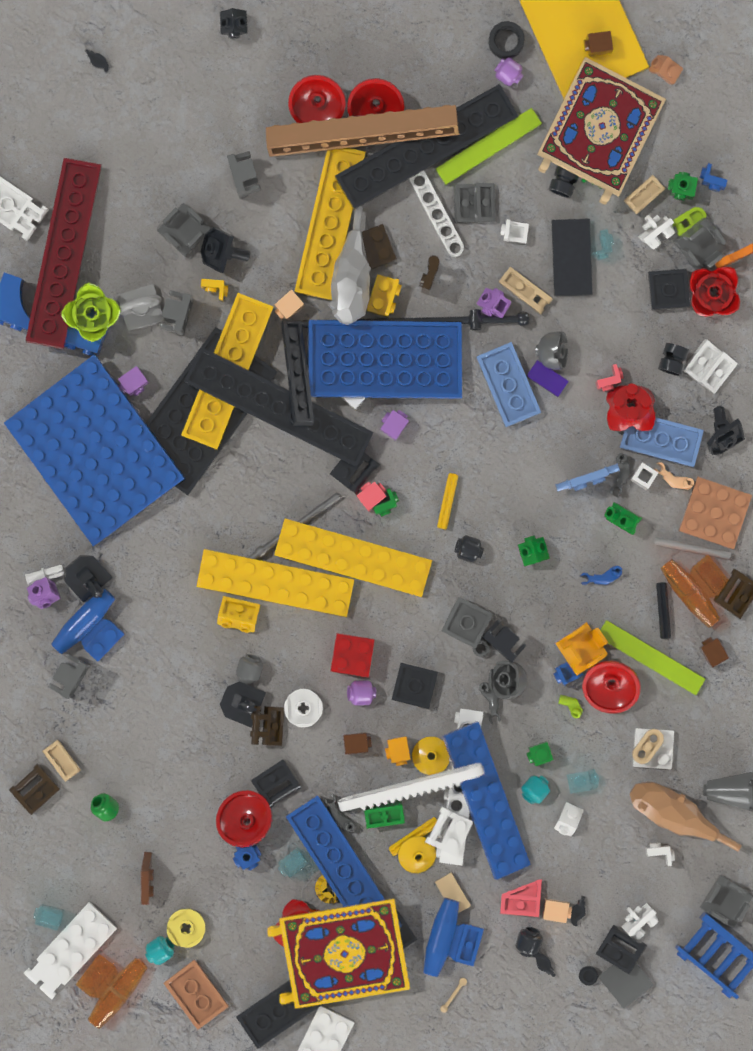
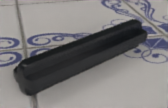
(663, 610)

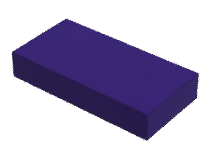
(547, 378)

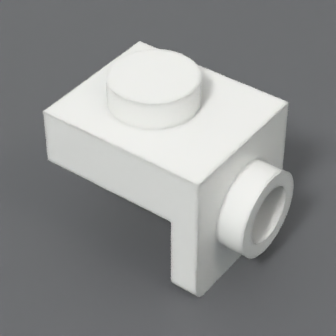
(515, 231)
(569, 819)
(656, 849)

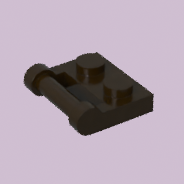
(427, 279)
(741, 596)
(39, 793)

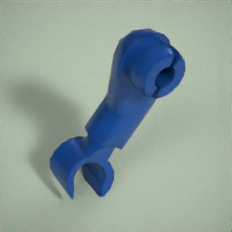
(604, 579)

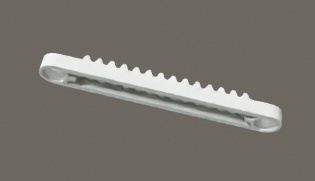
(411, 787)

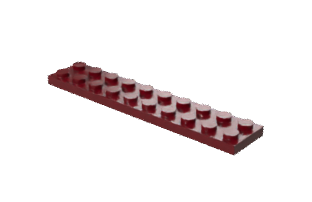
(63, 252)

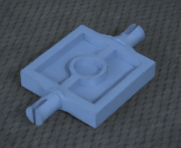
(594, 477)

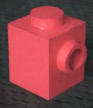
(371, 495)

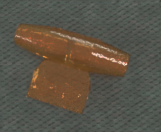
(697, 587)
(108, 985)

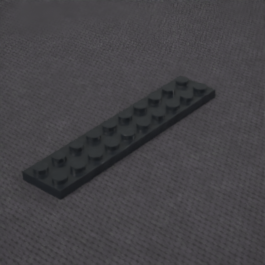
(408, 158)
(273, 405)
(270, 1018)

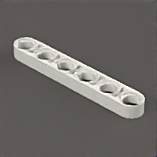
(430, 207)

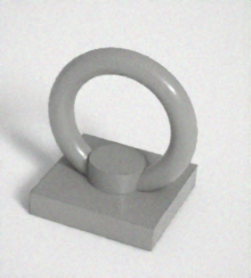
(140, 307)

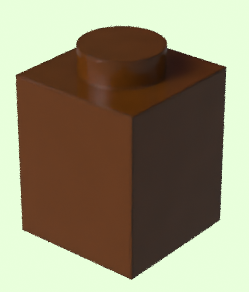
(598, 43)
(713, 651)
(357, 743)

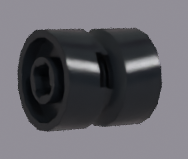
(563, 183)
(673, 359)

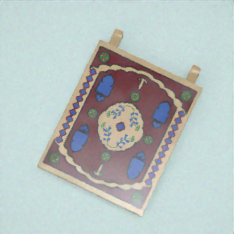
(601, 128)

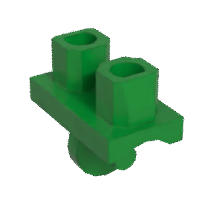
(622, 518)

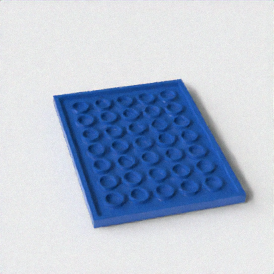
(94, 450)

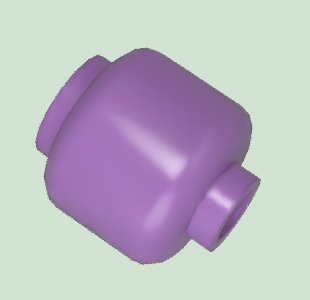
(508, 71)
(361, 692)

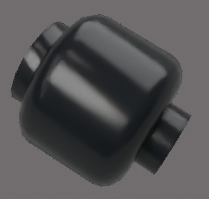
(468, 548)
(529, 941)

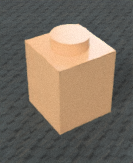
(288, 306)
(556, 910)

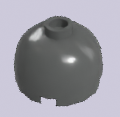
(552, 350)
(507, 679)

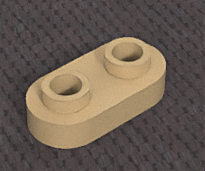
(647, 746)

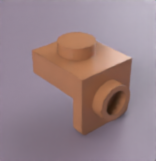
(665, 68)

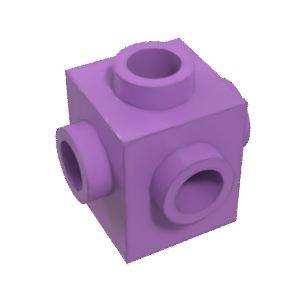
(493, 303)
(43, 593)

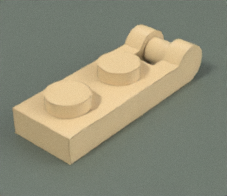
(524, 290)

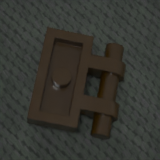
(272, 726)

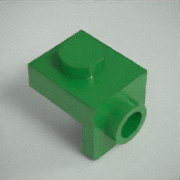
(384, 508)

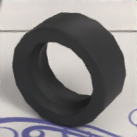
(510, 26)

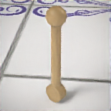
(444, 1008)

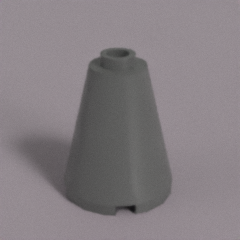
(731, 790)

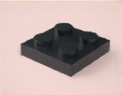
(669, 289)
(414, 685)

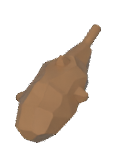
(675, 813)

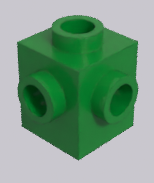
(687, 181)
(533, 550)

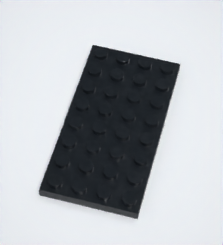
(172, 414)

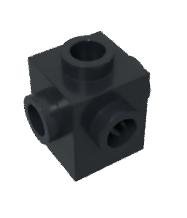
(233, 23)

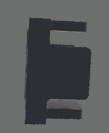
(503, 641)

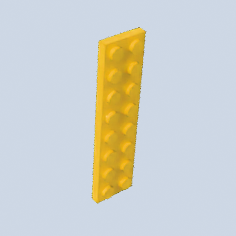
(327, 226)
(238, 345)
(353, 557)
(275, 582)

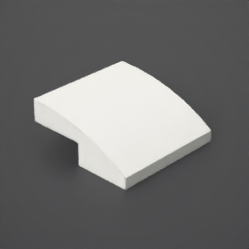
(709, 366)

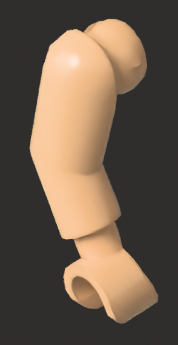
(675, 481)

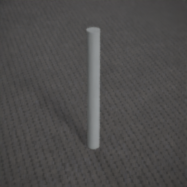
(692, 548)

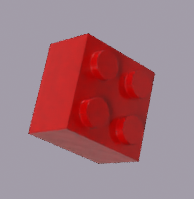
(352, 655)

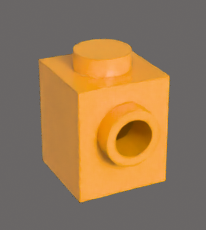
(398, 751)

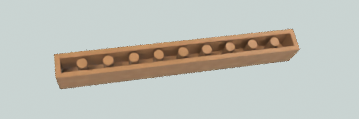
(362, 130)

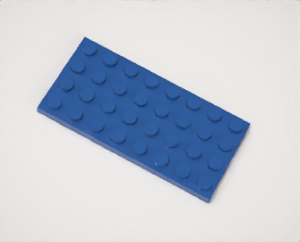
(385, 359)

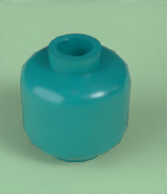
(535, 789)
(159, 950)

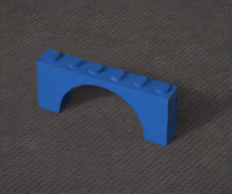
(14, 313)

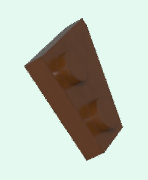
(147, 876)

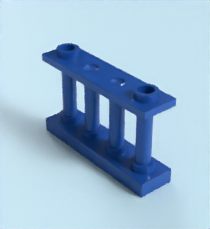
(722, 937)

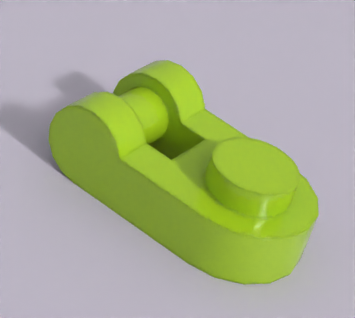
(692, 217)

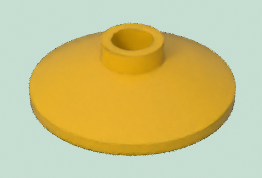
(420, 755)
(410, 849)

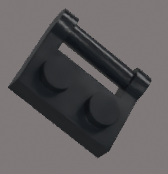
(344, 471)
(272, 778)
(616, 954)

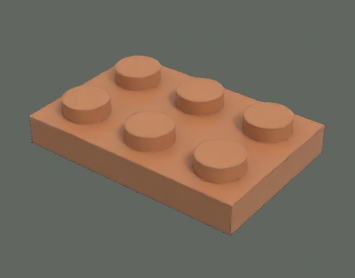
(196, 994)

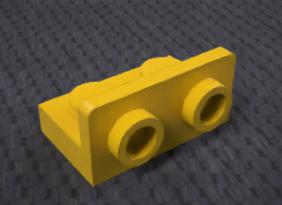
(383, 296)
(238, 614)

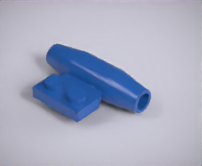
(90, 628)
(450, 939)

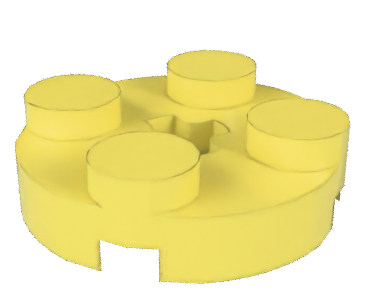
(175, 925)

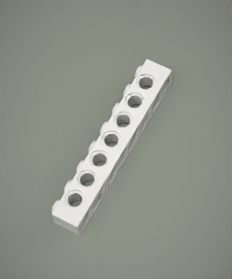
(462, 717)

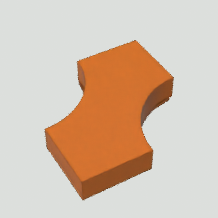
(729, 259)

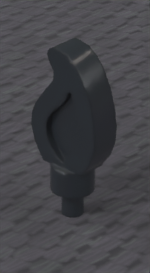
(97, 60)
(578, 911)
(544, 964)

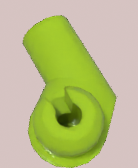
(573, 705)

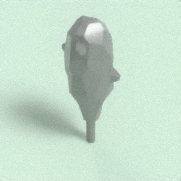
(351, 277)

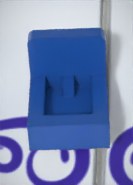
(714, 183)
(565, 674)

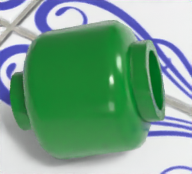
(104, 807)

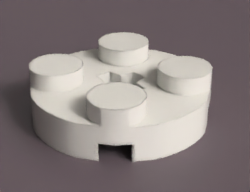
(311, 715)

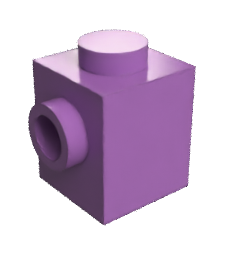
(133, 382)
(394, 424)

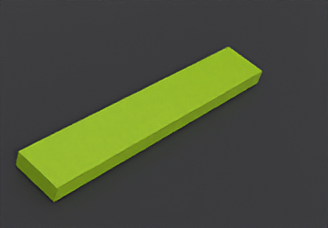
(488, 146)
(652, 658)

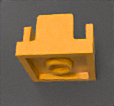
(583, 648)

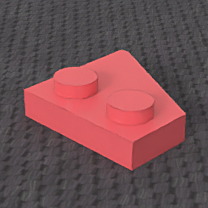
(523, 900)

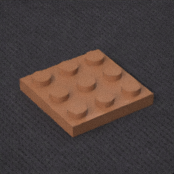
(715, 513)

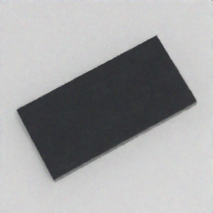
(571, 257)

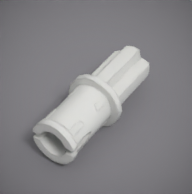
(50, 573)

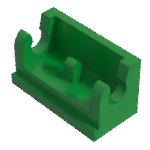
(384, 814)

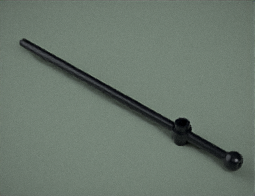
(475, 319)

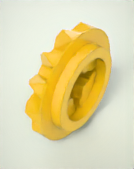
(326, 897)

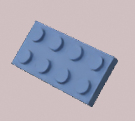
(508, 384)
(665, 441)

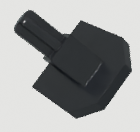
(218, 249)
(726, 433)
(86, 577)
(239, 702)

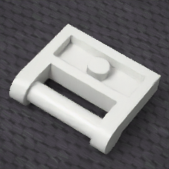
(454, 835)

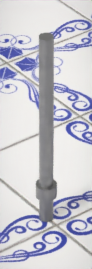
(261, 551)

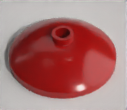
(363, 94)
(304, 106)
(607, 695)
(235, 813)

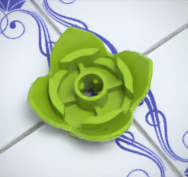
(90, 298)

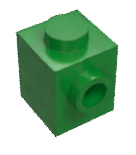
(539, 754)

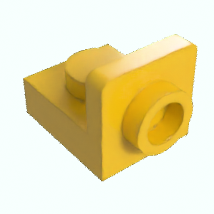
(212, 285)

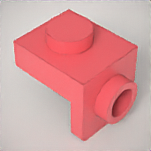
(609, 383)

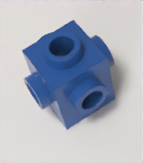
(254, 853)

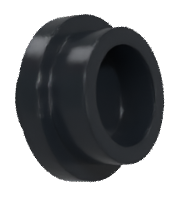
(588, 975)

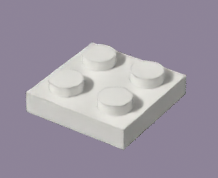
(663, 756)

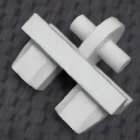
(653, 228)
(637, 919)

